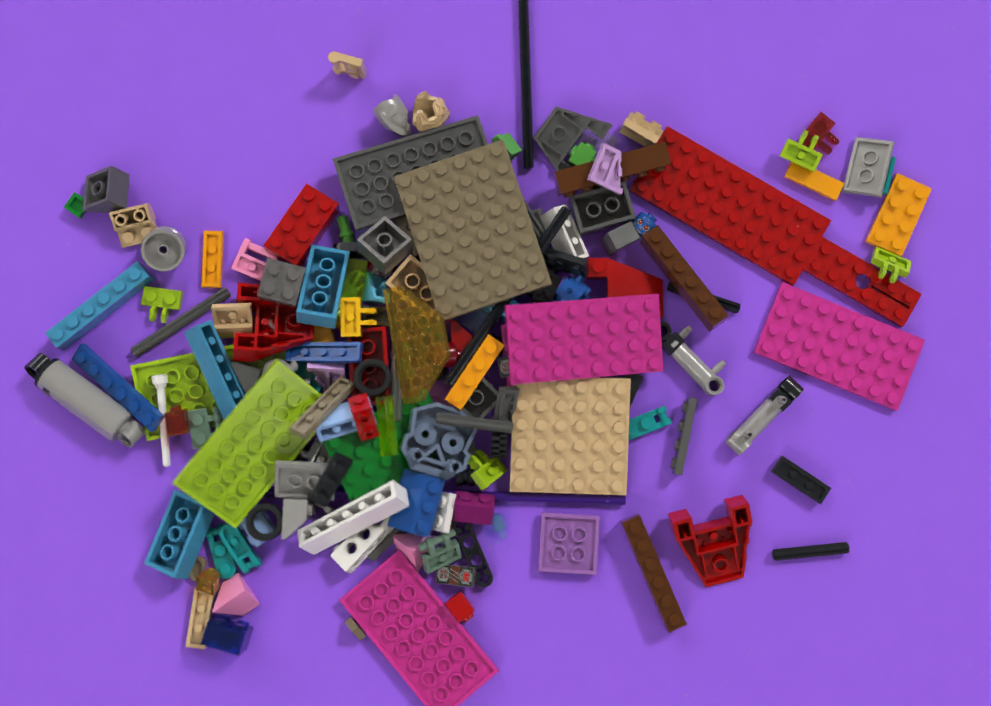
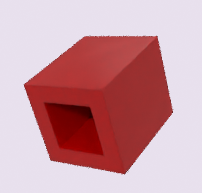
(460, 607)

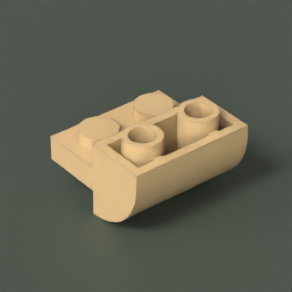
(641, 130)
(133, 223)
(233, 318)

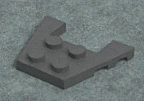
(562, 132)

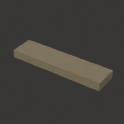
(322, 408)

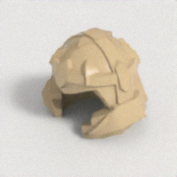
(429, 112)

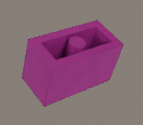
(473, 508)

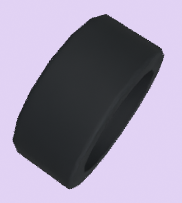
(387, 375)
(250, 522)

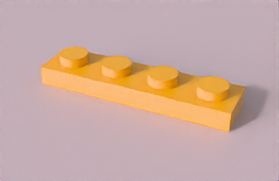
(474, 372)

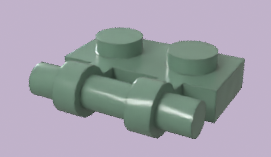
(200, 425)
(442, 555)

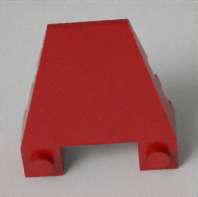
(624, 280)
(274, 327)
(715, 546)

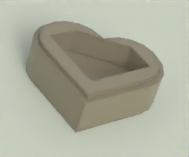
(199, 565)
(353, 626)

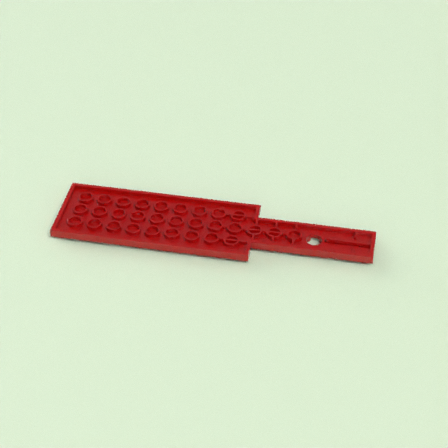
(763, 225)

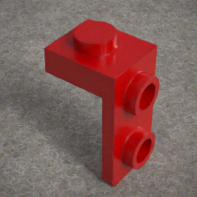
(363, 416)

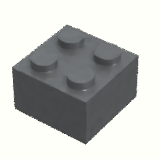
(385, 245)
(281, 282)

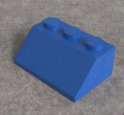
(423, 499)

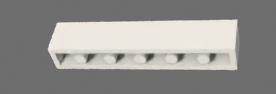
(353, 517)

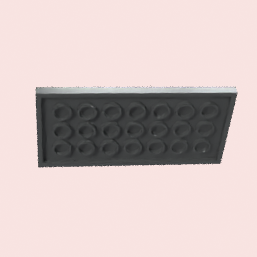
(370, 173)

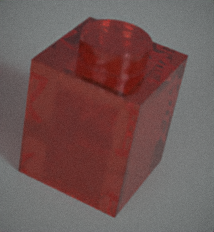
(177, 421)

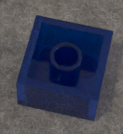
(227, 634)

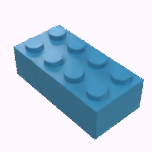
(322, 287)
(179, 536)

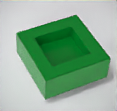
(75, 205)

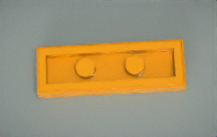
(815, 181)
(212, 259)

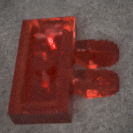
(821, 126)

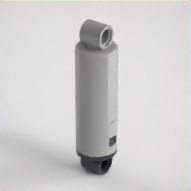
(84, 399)

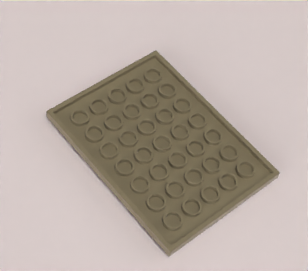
(472, 230)

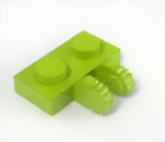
(800, 154)
(890, 262)
(161, 298)
(486, 469)

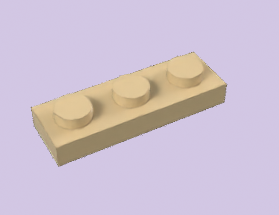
(200, 614)

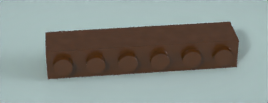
(633, 162)
(684, 278)
(653, 573)

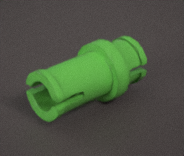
(346, 233)

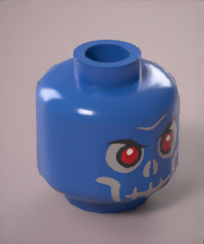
(644, 223)

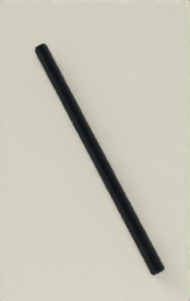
(525, 71)
(499, 308)

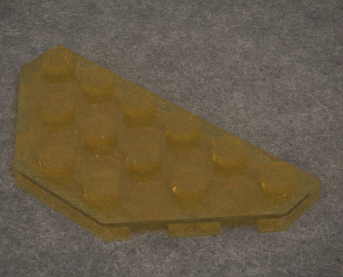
(417, 342)

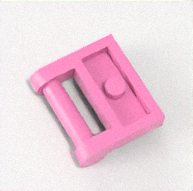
(249, 265)

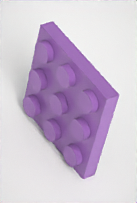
(569, 543)

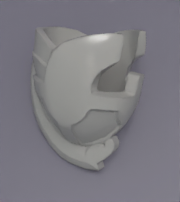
(393, 116)

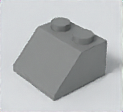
(295, 515)

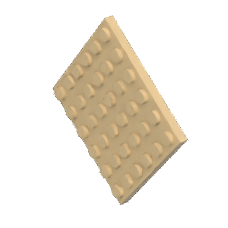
(571, 437)

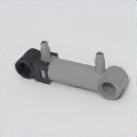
(689, 361)
(774, 404)

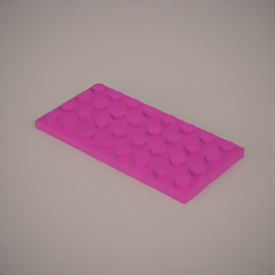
(583, 338)
(839, 346)
(418, 633)

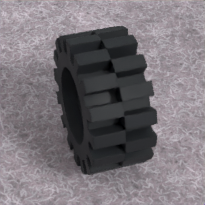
(499, 445)

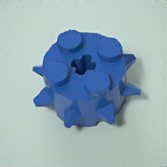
(572, 289)

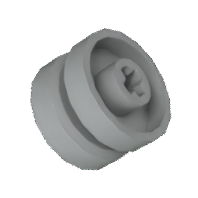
(155, 256)

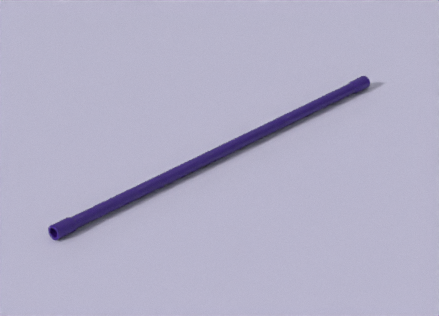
(519, 496)

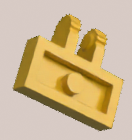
(351, 317)

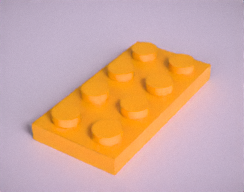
(898, 214)

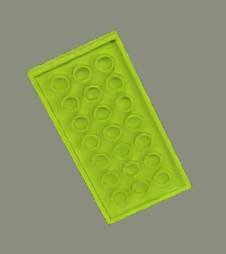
(185, 383)
(241, 454)

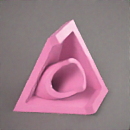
(408, 545)
(235, 597)

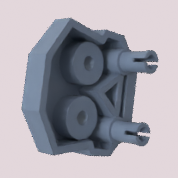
(416, 448)

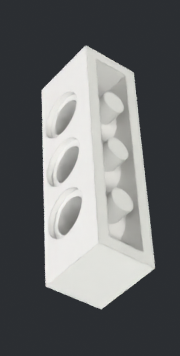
(350, 562)

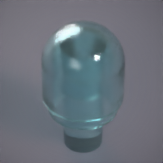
(498, 525)

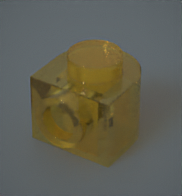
(208, 581)

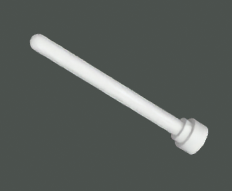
(160, 383)

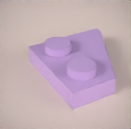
(607, 169)
(326, 373)

